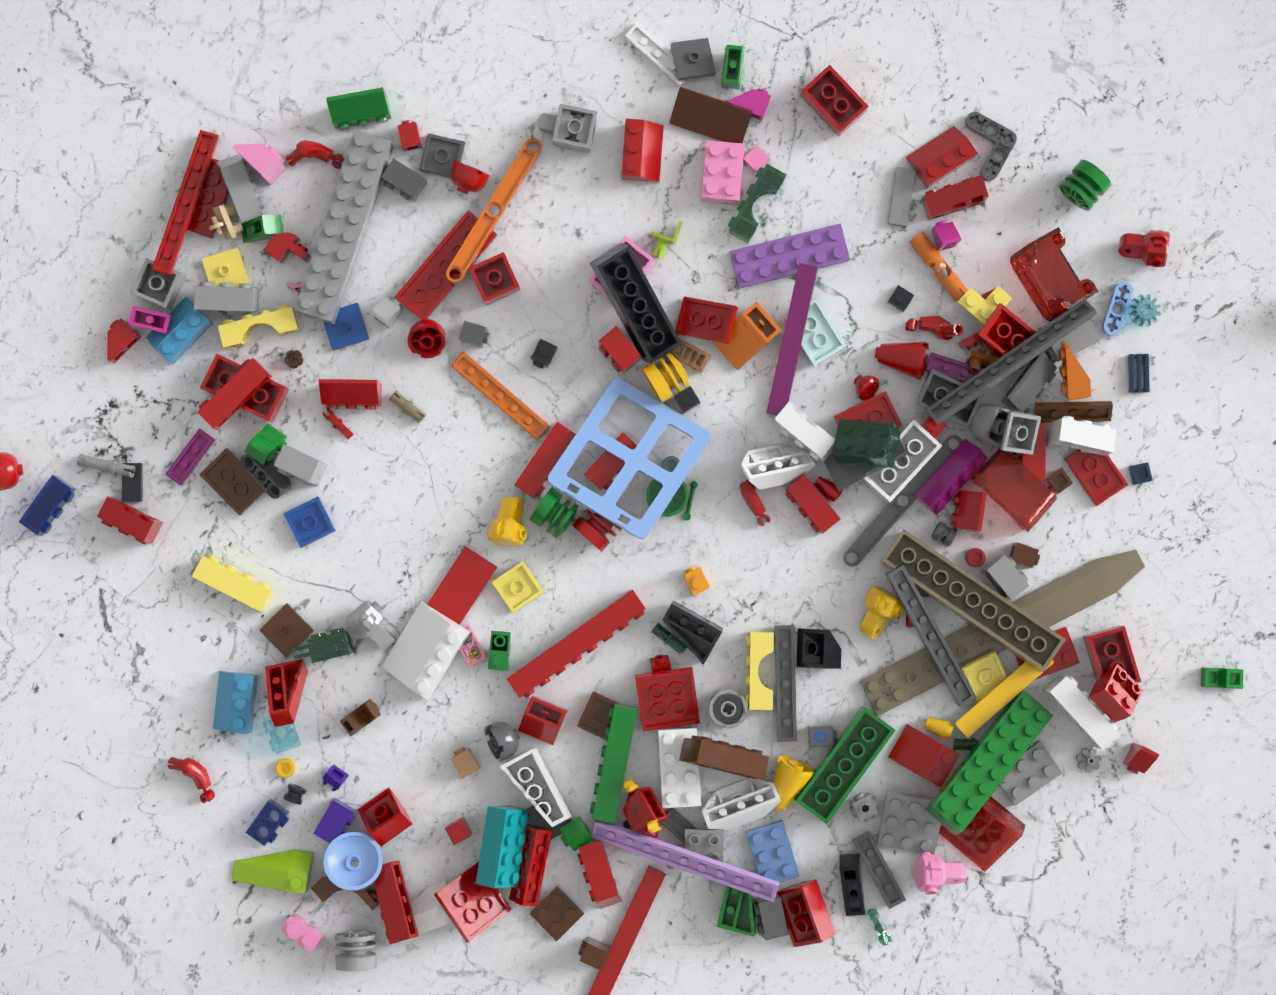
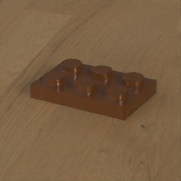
(232, 482)

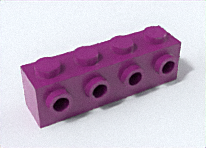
(951, 476)

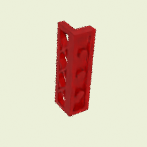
(532, 866)

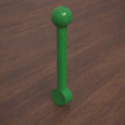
(687, 516)

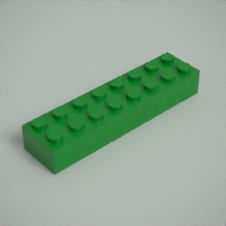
(988, 762)

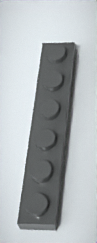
(785, 683)

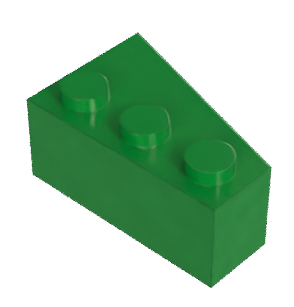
(737, 912)

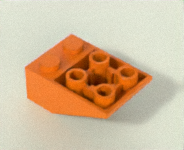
(749, 336)

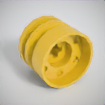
(666, 377)

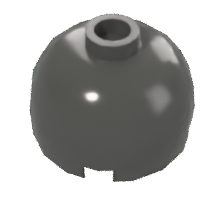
(503, 740)

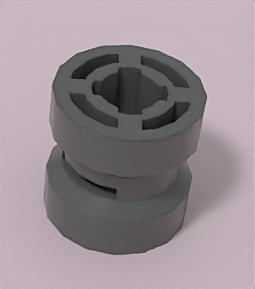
(944, 534)

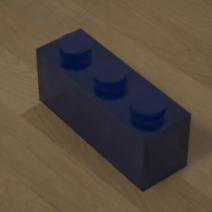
(47, 505)

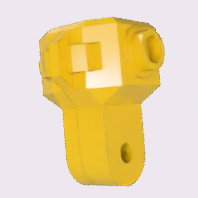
(507, 527)
(881, 607)

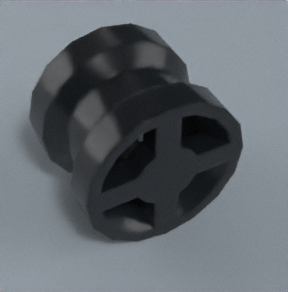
(294, 794)

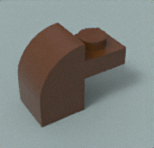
(360, 717)

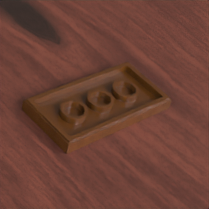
(710, 116)

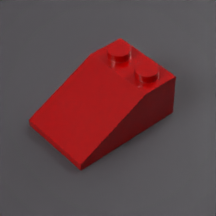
(1004, 331)
(923, 755)

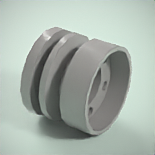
(355, 947)

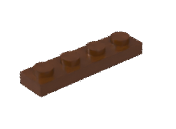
(1091, 411)

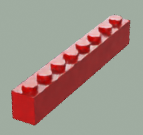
(576, 643)

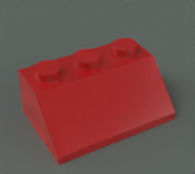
(642, 150)
(941, 156)
(350, 393)
(806, 913)

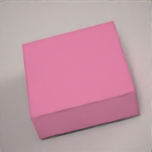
(756, 158)

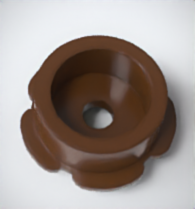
(288, 359)

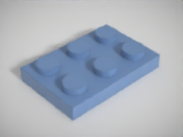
(773, 852)

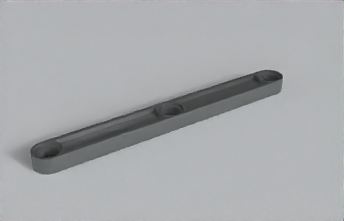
(893, 510)

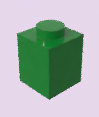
(576, 834)

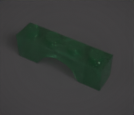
(768, 182)

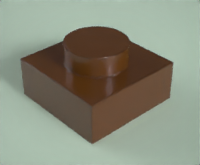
(1059, 480)

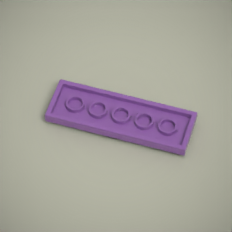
(782, 256)

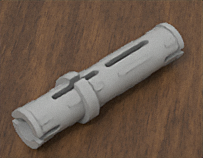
(113, 467)

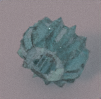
(1138, 314)

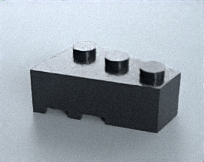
(693, 629)

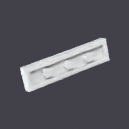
(653, 50)

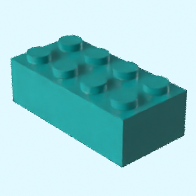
(502, 846)

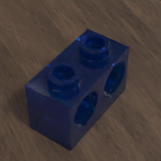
(264, 819)

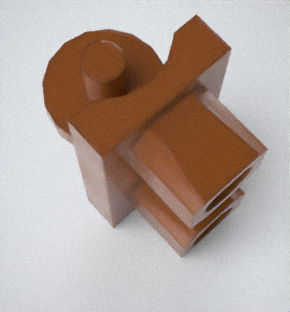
(980, 359)

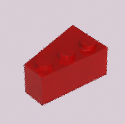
(129, 520)
(284, 690)

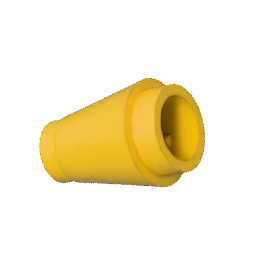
(940, 727)

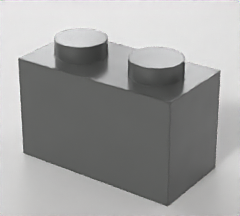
(404, 180)
(770, 918)

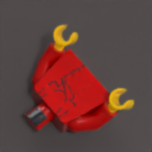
(642, 809)

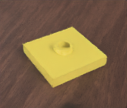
(226, 267)
(517, 587)
(984, 674)

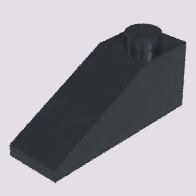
(852, 884)

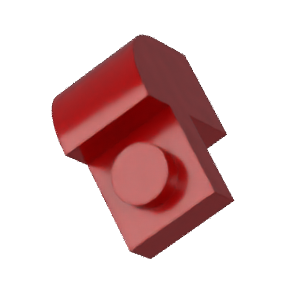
(284, 243)

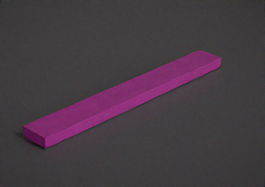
(792, 338)

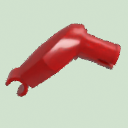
(312, 149)
(937, 325)
(753, 501)
(197, 772)

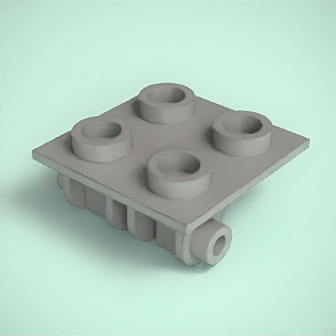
(705, 842)

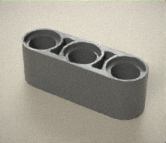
(266, 476)

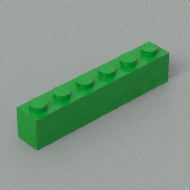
(614, 764)

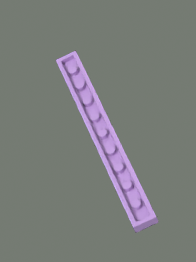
(685, 860)

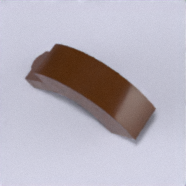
(325, 888)

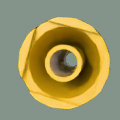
(790, 780)

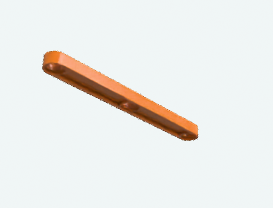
(486, 221)

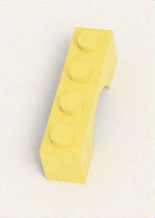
(235, 333)
(759, 646)

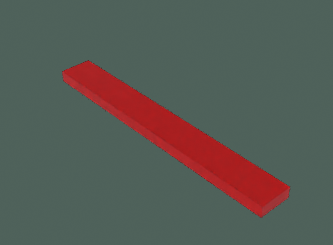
(185, 203)
(628, 931)

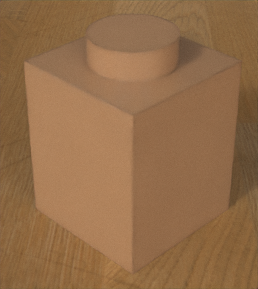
(465, 762)

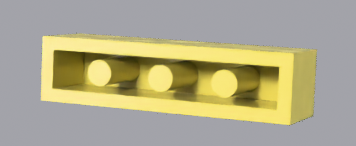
(232, 583)

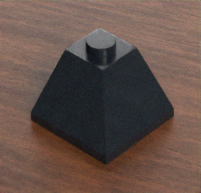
(818, 649)

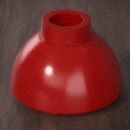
(866, 386)

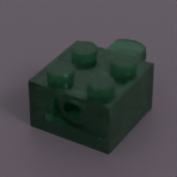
(327, 647)

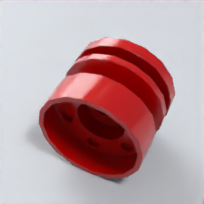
(595, 529)

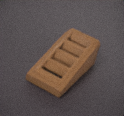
(701, 366)

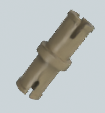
(407, 407)

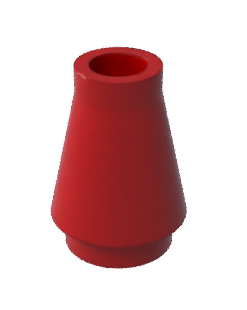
(828, 489)

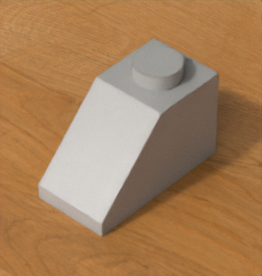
(387, 311)

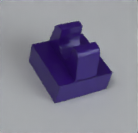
(335, 777)

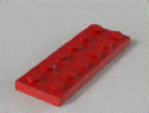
(429, 283)

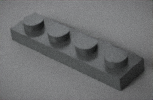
(878, 869)

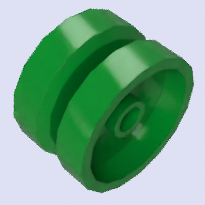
(677, 502)

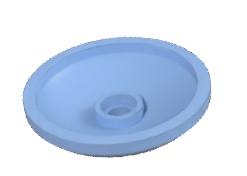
(349, 848)

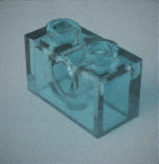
(281, 744)

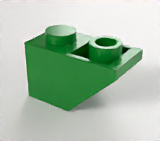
(499, 650)

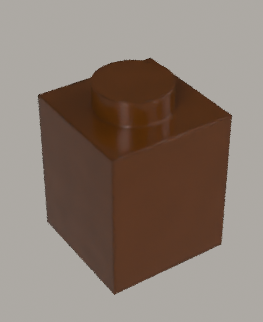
(1024, 555)

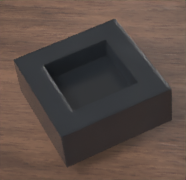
(900, 298)

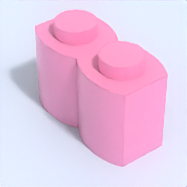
(298, 929)

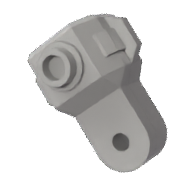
(366, 622)

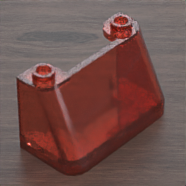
(1050, 276)
(1014, 488)

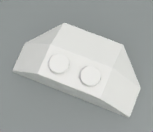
(776, 465)
(740, 804)

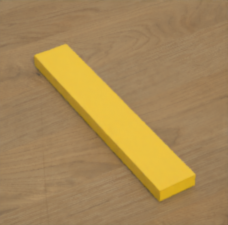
(997, 698)

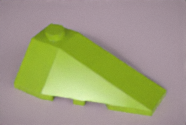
(280, 871)

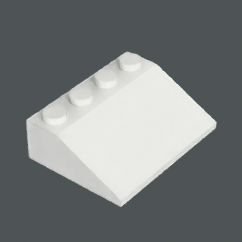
(425, 650)

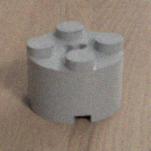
(989, 424)
(738, 712)

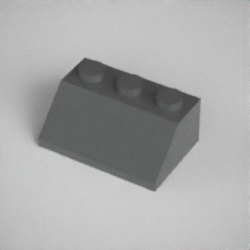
(1030, 384)
(938, 386)

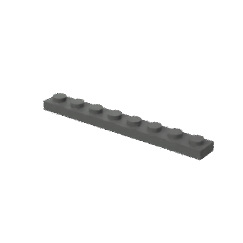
(930, 635)

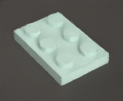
(820, 335)

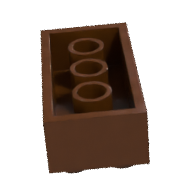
(724, 757)

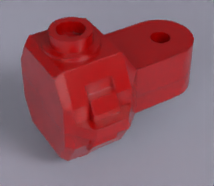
(1150, 247)

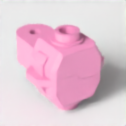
(932, 873)

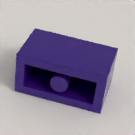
(335, 820)

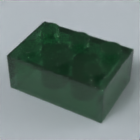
(866, 443)

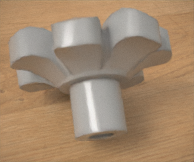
(1088, 760)

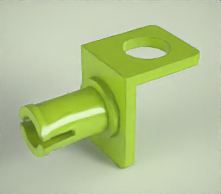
(662, 241)

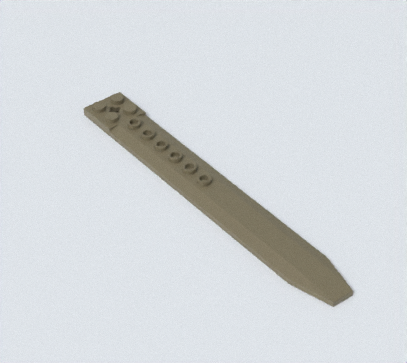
(1047, 604)

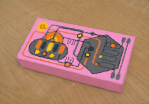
(471, 649)

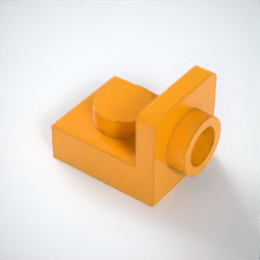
(696, 580)

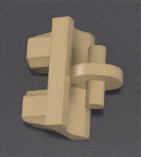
(222, 222)

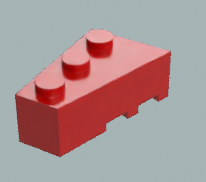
(955, 197)
(599, 874)

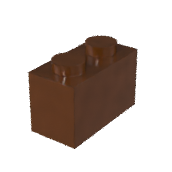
(593, 953)

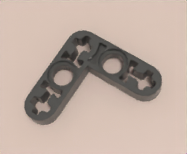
(999, 145)

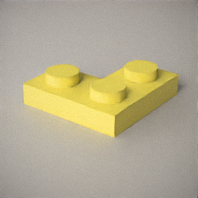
(983, 308)

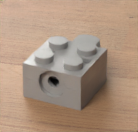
(569, 129)

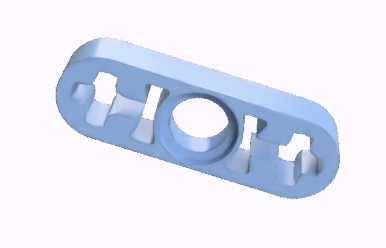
(1117, 323)

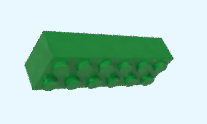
(845, 764)

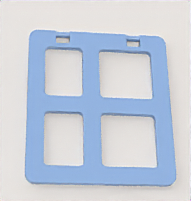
(634, 459)

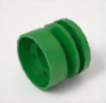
(1085, 185)
(554, 512)

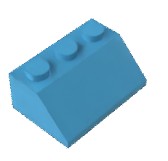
(183, 331)
(235, 702)

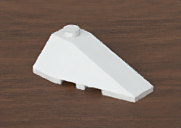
(427, 911)

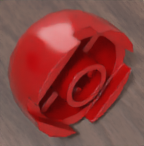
(468, 178)
(426, 338)
(9, 471)

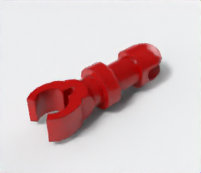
(337, 423)

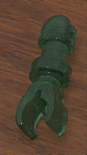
(879, 926)

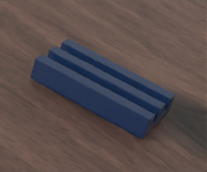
(1131, 357)

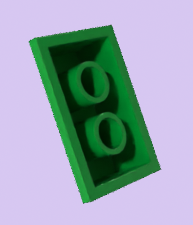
(359, 108)

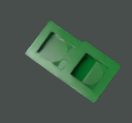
(1222, 678)

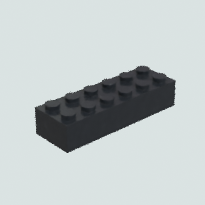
(635, 303)

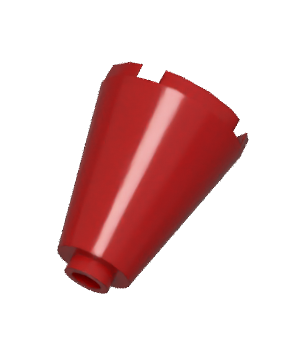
(904, 357)

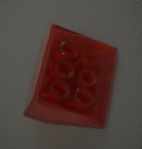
(987, 834)

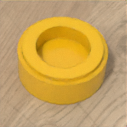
(285, 767)

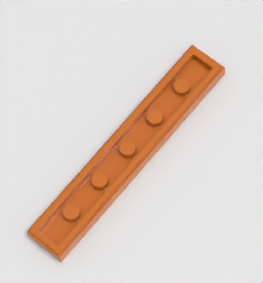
(500, 395)

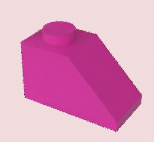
(754, 100)
(945, 235)
(149, 319)

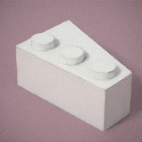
(805, 432)
(1081, 436)

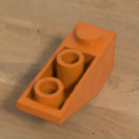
(1075, 380)

